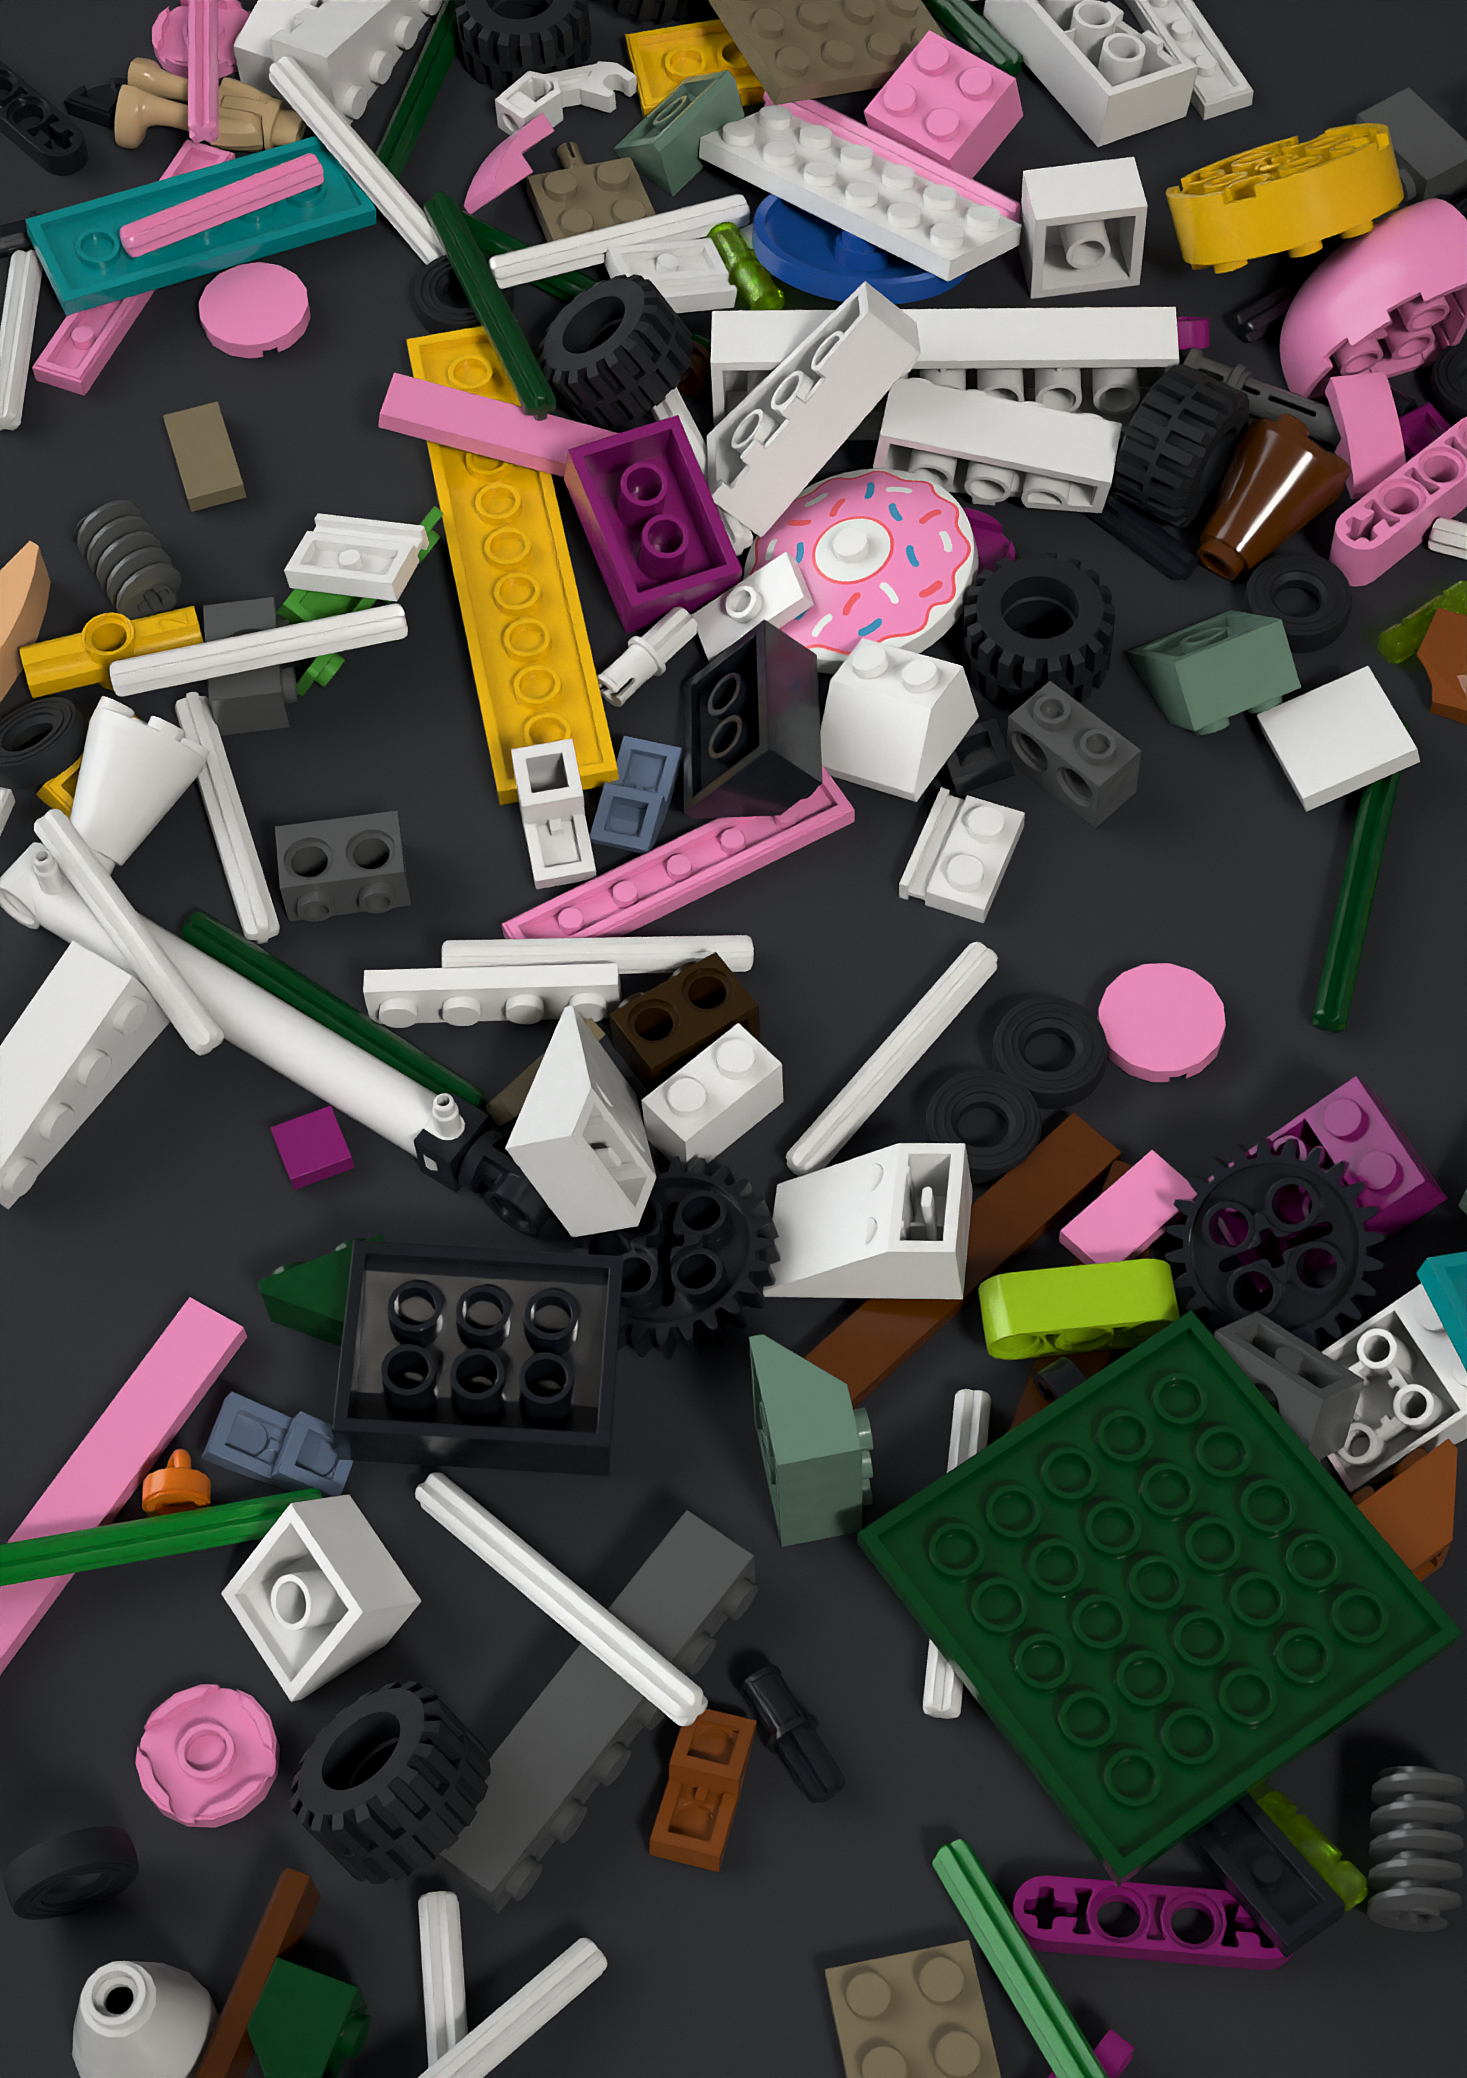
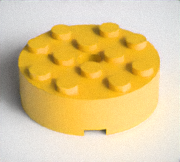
(1286, 197)

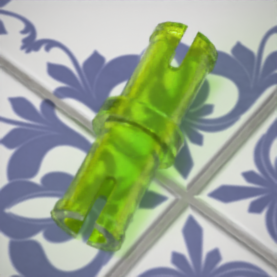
(745, 269)

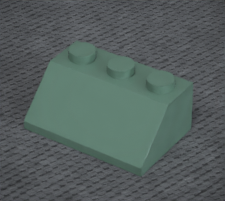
(809, 1445)

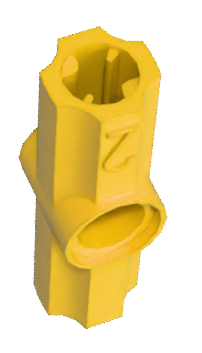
(106, 638)

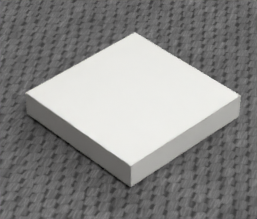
(1338, 738)

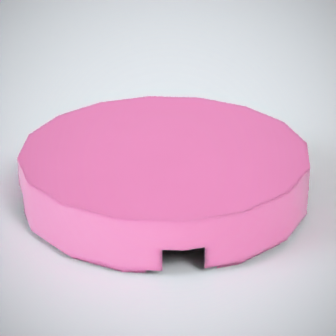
(171, 37)
(254, 309)
(1162, 1022)
(208, 1756)

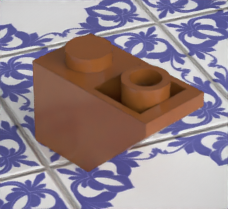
(1416, 1508)

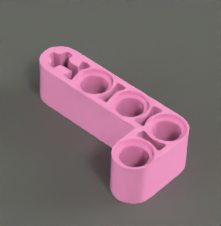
(1402, 509)

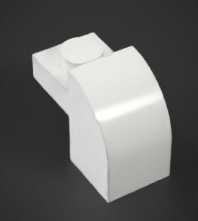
(553, 813)

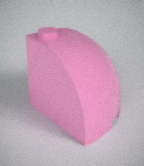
(1380, 301)

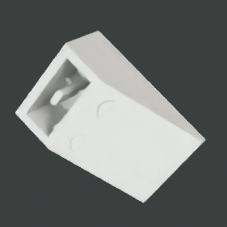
(584, 1135)
(876, 1226)
(1409, 1392)

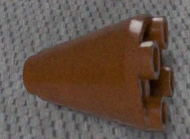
(1268, 494)

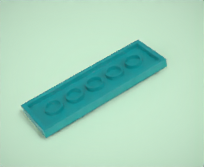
(91, 267)

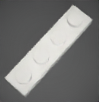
(491, 993)

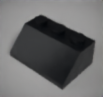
(752, 728)

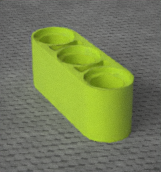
(1076, 1308)

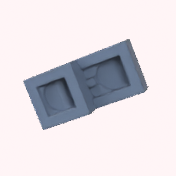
(637, 803)
(276, 1447)

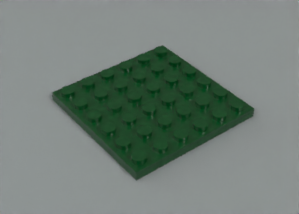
(1157, 1594)

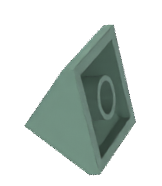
(669, 137)

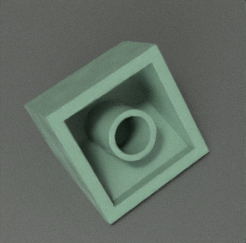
(1217, 670)

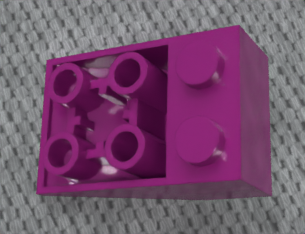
(1352, 1128)

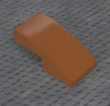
(703, 1790)

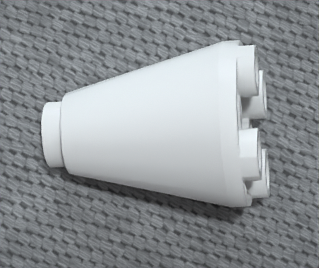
(129, 779)
(142, 2022)

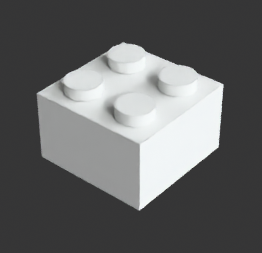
(1082, 227)

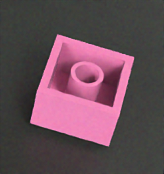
(947, 105)

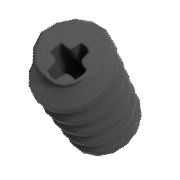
(128, 560)
(1412, 1847)

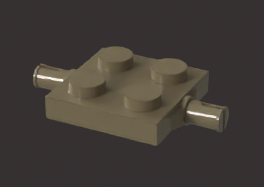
(586, 195)

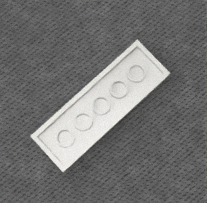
(861, 192)

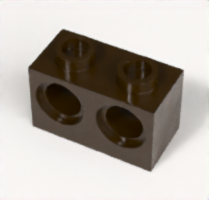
(674, 1012)

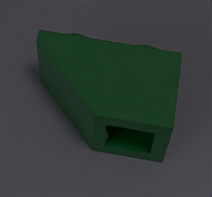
(312, 1293)
(307, 2023)

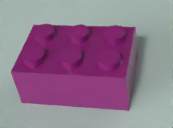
(651, 522)

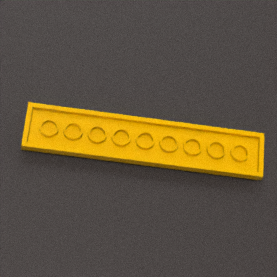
(513, 583)

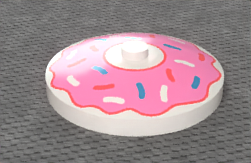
(880, 559)

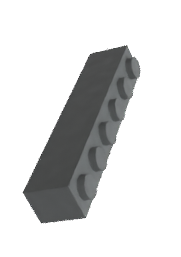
(591, 1714)

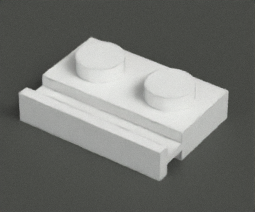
(683, 271)
(356, 557)
(962, 855)

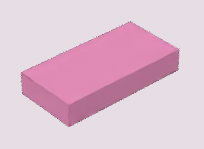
(1128, 1213)

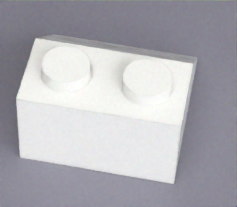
(894, 718)
(319, 1594)

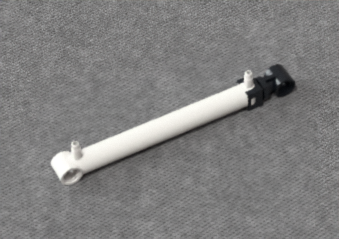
(440, 1130)

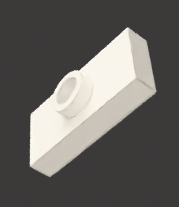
(771, 593)

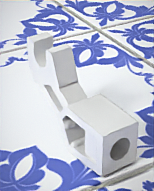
(553, 91)

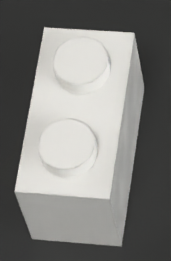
(713, 1098)

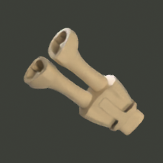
(245, 113)

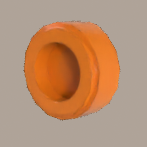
(175, 1487)

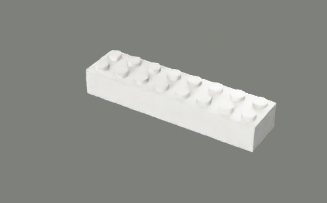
(1052, 356)

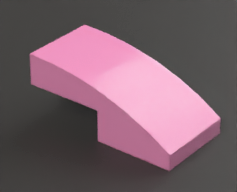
(506, 164)
(1367, 428)

